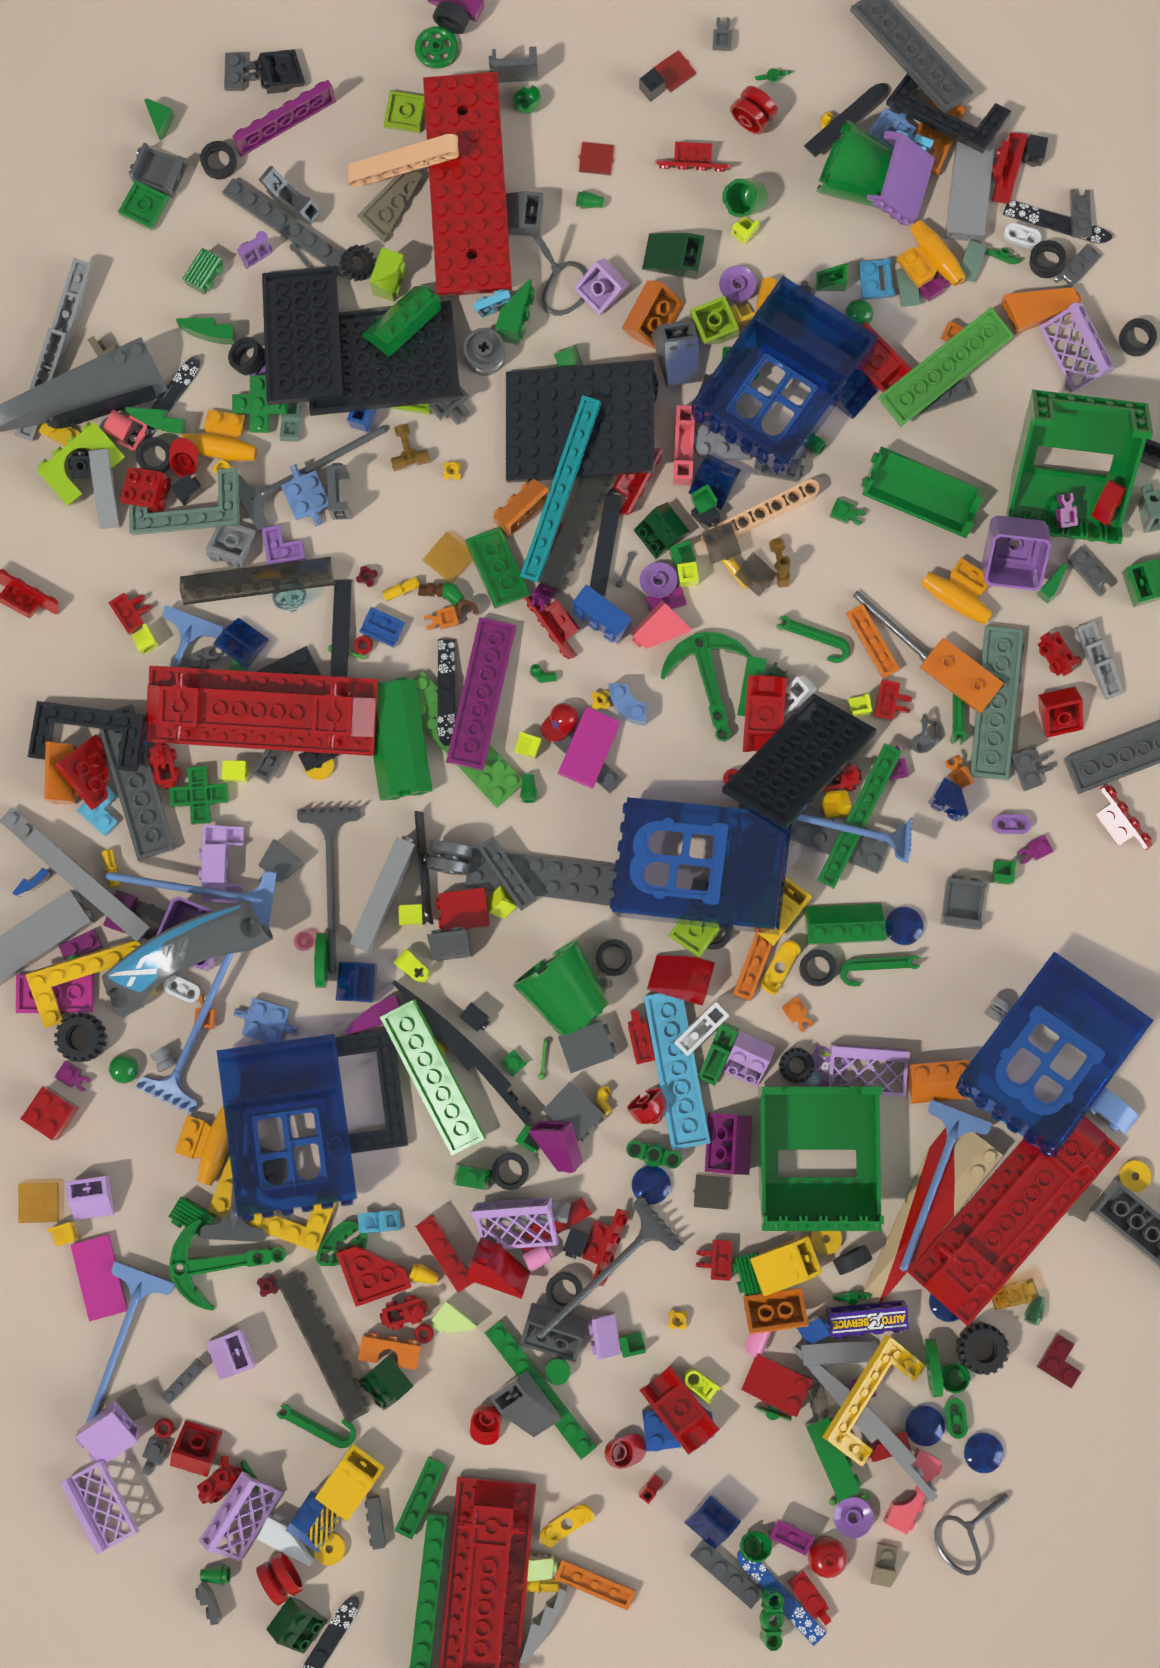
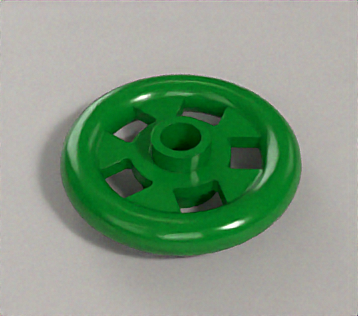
(436, 62)

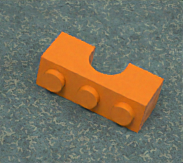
(407, 1351)

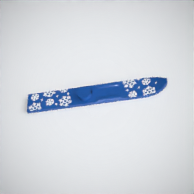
(791, 1607)

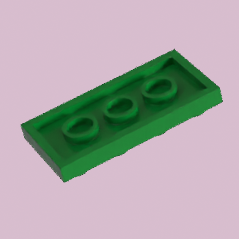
(497, 567)

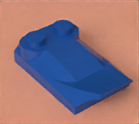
(657, 1434)

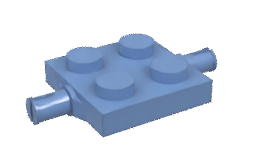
(890, 122)
(305, 495)
(266, 1021)

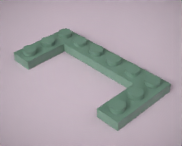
(227, 513)

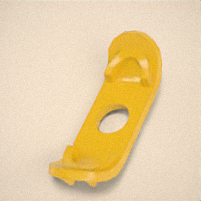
(786, 954)
(554, 1532)

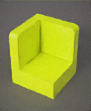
(744, 229)
(688, 574)
(145, 640)
(860, 706)
(527, 745)
(235, 771)
(500, 903)
(411, 915)

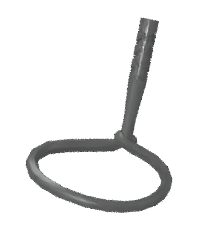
(555, 268)
(969, 1525)

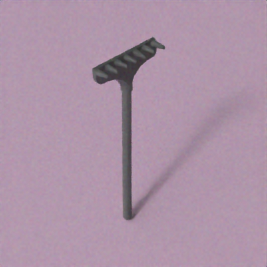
(254, 498)
(328, 822)
(232, 1228)
(651, 1229)

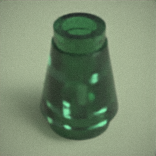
(1035, 1311)

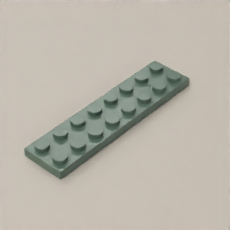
(996, 722)

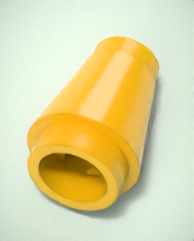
(423, 1274)

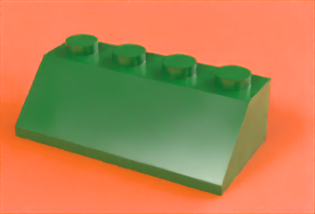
(403, 319)
(844, 924)

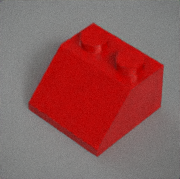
(1061, 711)
(195, 1448)

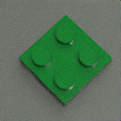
(143, 205)

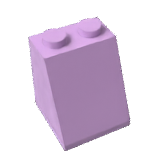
(108, 1433)

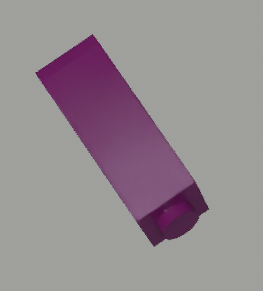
(558, 1144)

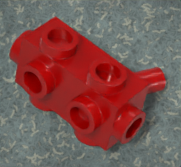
(1057, 654)
(162, 759)
(846, 779)
(410, 1310)
(220, 1483)

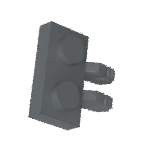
(234, 71)
(442, 409)
(1027, 769)

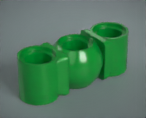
(663, 1154)
(773, 1627)

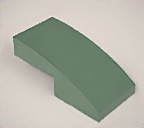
(972, 259)
(907, 289)
(291, 423)

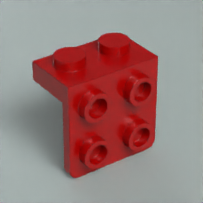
(146, 489)

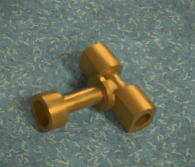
(409, 455)
(783, 562)

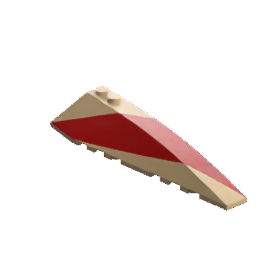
(965, 1170)

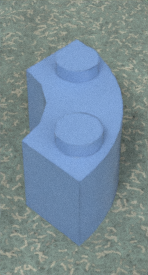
(626, 705)
(1114, 1111)

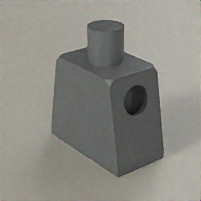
(280, 859)

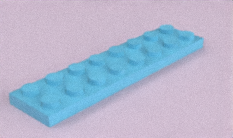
(676, 1072)

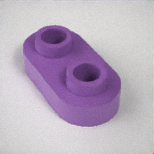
(1010, 824)

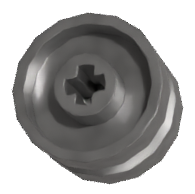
(484, 362)
(449, 860)

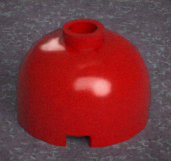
(649, 1107)
(827, 1557)

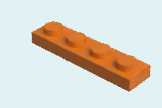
(872, 641)
(752, 968)
(594, 1584)

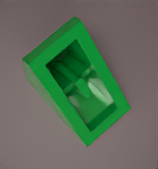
(161, 117)
(833, 278)

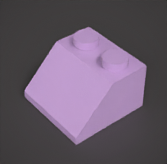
(601, 286)

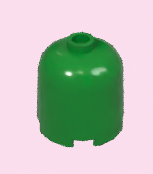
(744, 197)

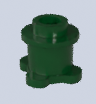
(776, 671)

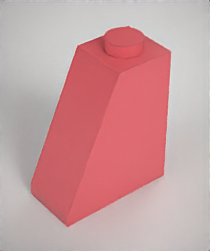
(658, 627)

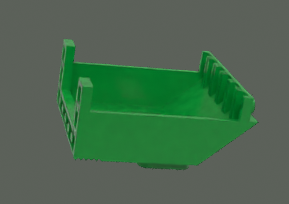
(1078, 425)
(820, 1121)

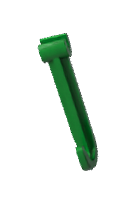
(817, 635)
(958, 709)
(875, 964)
(317, 1429)

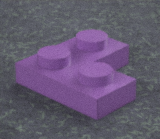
(277, 550)

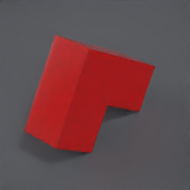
(650, 1488)

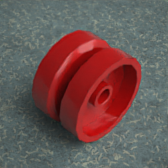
(754, 110)
(279, 1578)

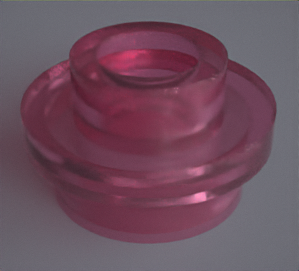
(297, 939)

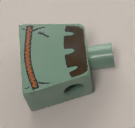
(1149, 508)

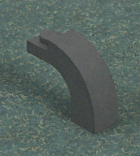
(289, 198)

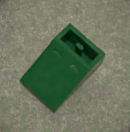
(674, 254)

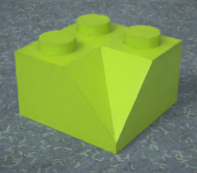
(388, 274)
(714, 321)

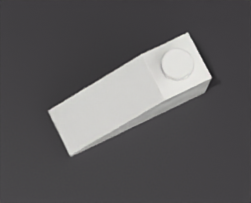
(797, 693)
(701, 1028)
(274, 1535)

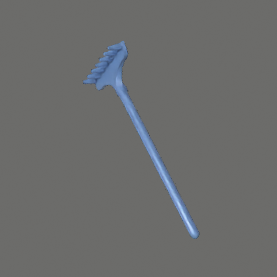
(189, 628)
(899, 840)
(260, 898)
(170, 1088)
(956, 1125)
(140, 1285)

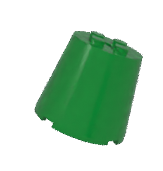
(855, 166)
(563, 990)

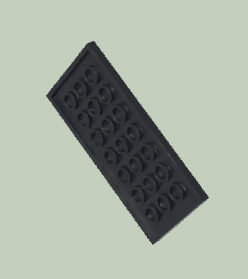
(302, 336)
(799, 761)

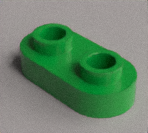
(956, 1417)

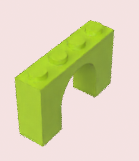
(54, 469)

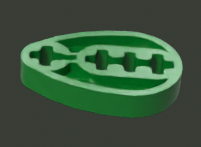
(321, 960)
(338, 1233)
(933, 1368)

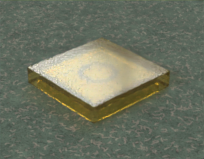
(448, 557)
(38, 1202)

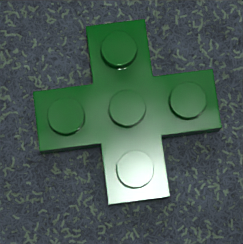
(256, 405)
(199, 795)

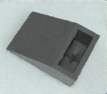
(524, 212)
(678, 352)
(449, 944)
(525, 1405)

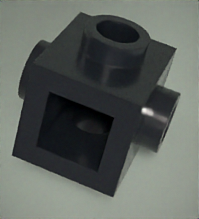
(80, 465)

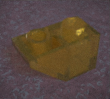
(1015, 1294)

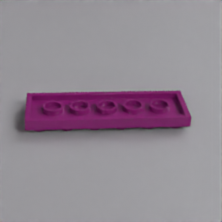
(284, 118)

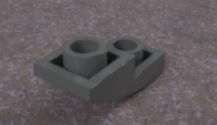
(207, 1597)

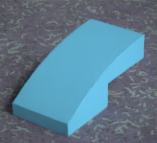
(379, 1221)

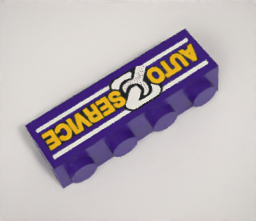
(867, 1318)

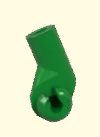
(539, 675)

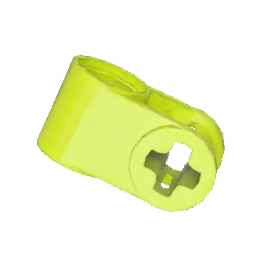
(410, 964)
(703, 1387)

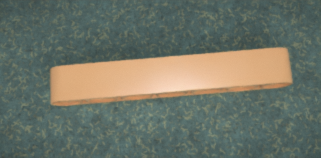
(403, 160)
(770, 513)

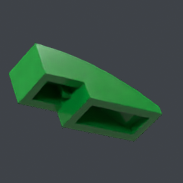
(208, 330)
(158, 419)
(754, 666)
(718, 1053)

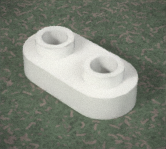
(1022, 234)
(182, 989)

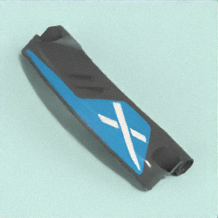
(195, 940)

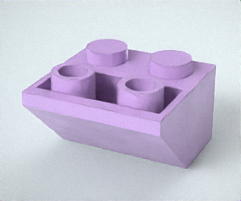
(748, 1058)
(90, 1197)
(605, 1335)
(231, 1354)

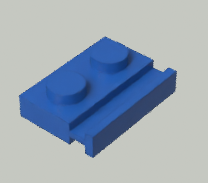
(382, 627)

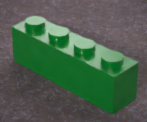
(834, 1461)

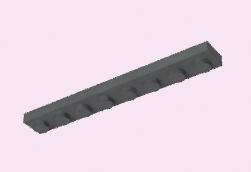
(284, 225)

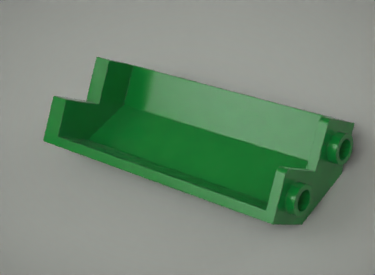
(922, 492)
(400, 742)

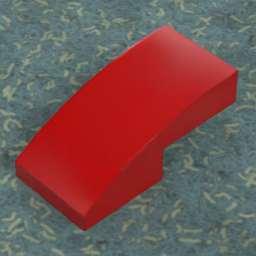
(1108, 501)

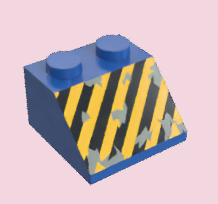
(313, 1523)

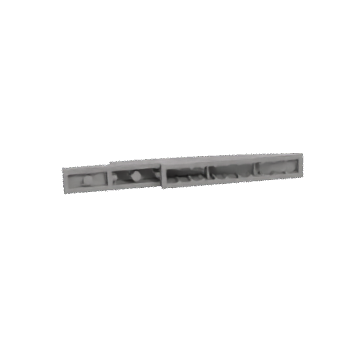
(61, 332)
(75, 874)
(874, 1428)

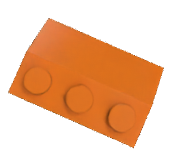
(653, 307)
(521, 507)
(56, 786)
(935, 1081)
(775, 1311)

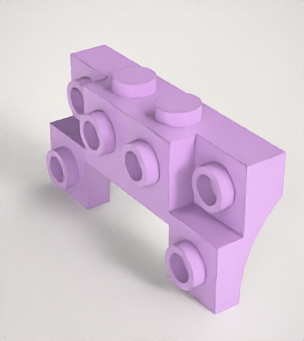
(215, 860)

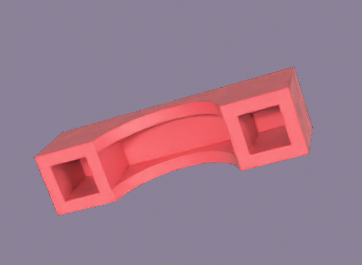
(683, 446)
(902, 1514)

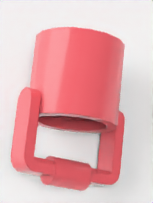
(119, 426)

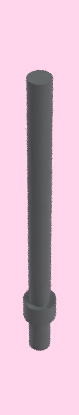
(892, 626)

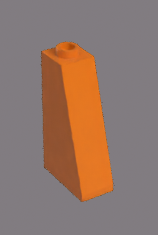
(1035, 308)

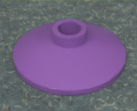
(741, 276)
(658, 572)
(853, 1527)

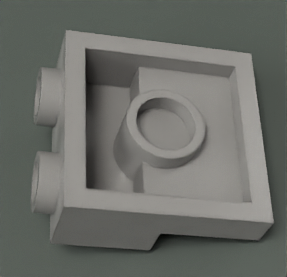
(230, 545)

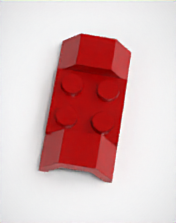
(884, 365)
(763, 710)
(679, 1410)

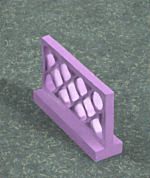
(1092, 342)
(871, 1053)
(516, 1208)
(88, 1512)
(229, 1512)

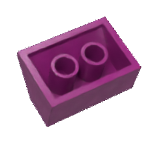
(729, 1144)

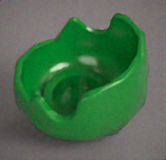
(527, 99)
(859, 311)
(123, 1068)
(955, 1378)
(755, 1546)

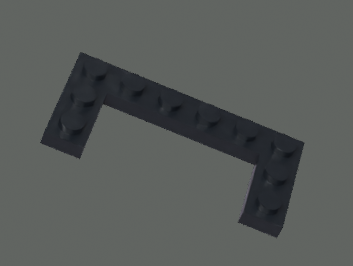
(977, 138)
(301, 663)
(129, 724)
(395, 1133)

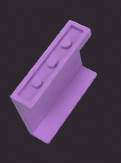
(904, 180)

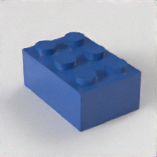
(601, 614)

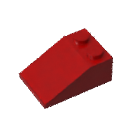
(681, 977)
(497, 1269)
(777, 1385)

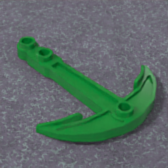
(703, 656)
(206, 1264)

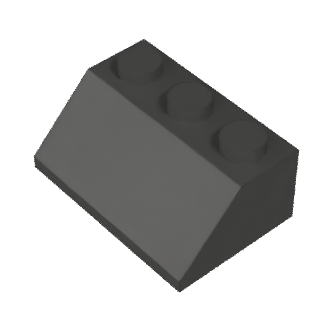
(561, 1341)

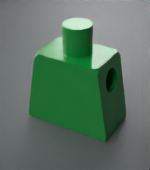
(472, 1177)

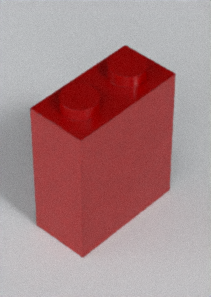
(463, 909)

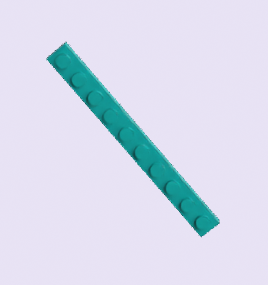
(560, 488)

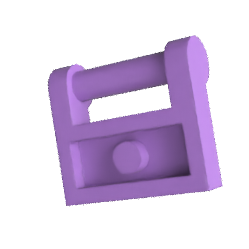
(249, 250)

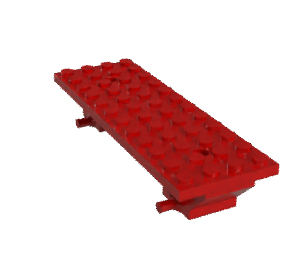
(470, 189)
(261, 710)
(1009, 1220)
(486, 1572)

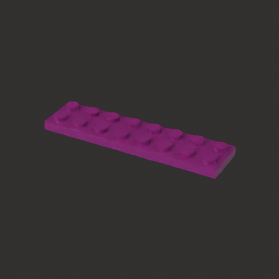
(481, 694)

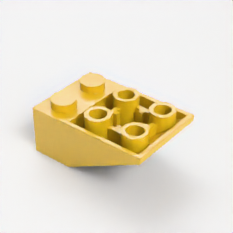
(793, 903)
(786, 1265)
(349, 1482)

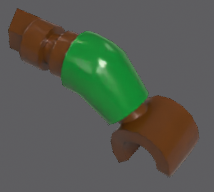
(449, 592)

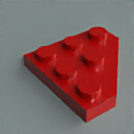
(87, 771)
(371, 1275)

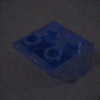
(857, 395)
(718, 475)
(241, 642)
(949, 799)
(356, 982)
(713, 1520)

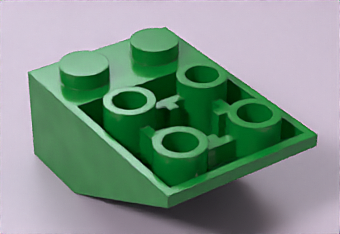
(515, 314)
(1143, 582)

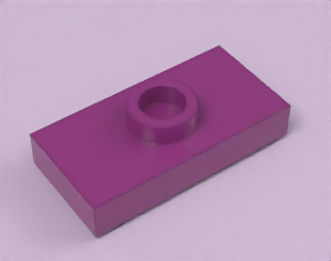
(673, 600)

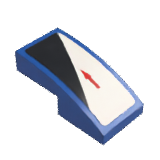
(27, 886)

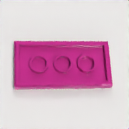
(589, 747)
(71, 996)
(100, 1288)

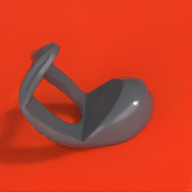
(923, 742)

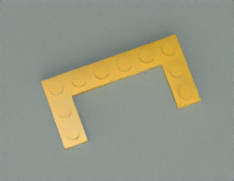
(43, 979)
(304, 1236)
(887, 1354)

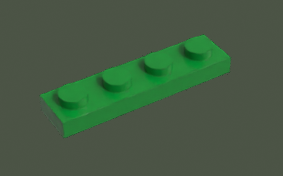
(420, 1497)

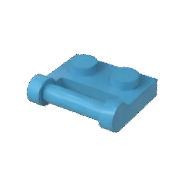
(870, 279)

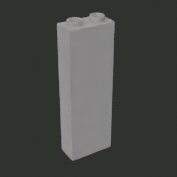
(969, 193)
(384, 894)
(42, 933)

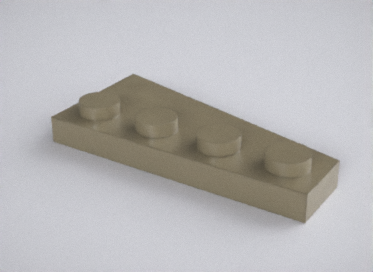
(389, 204)

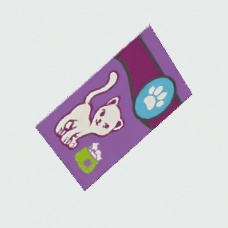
(820, 1076)

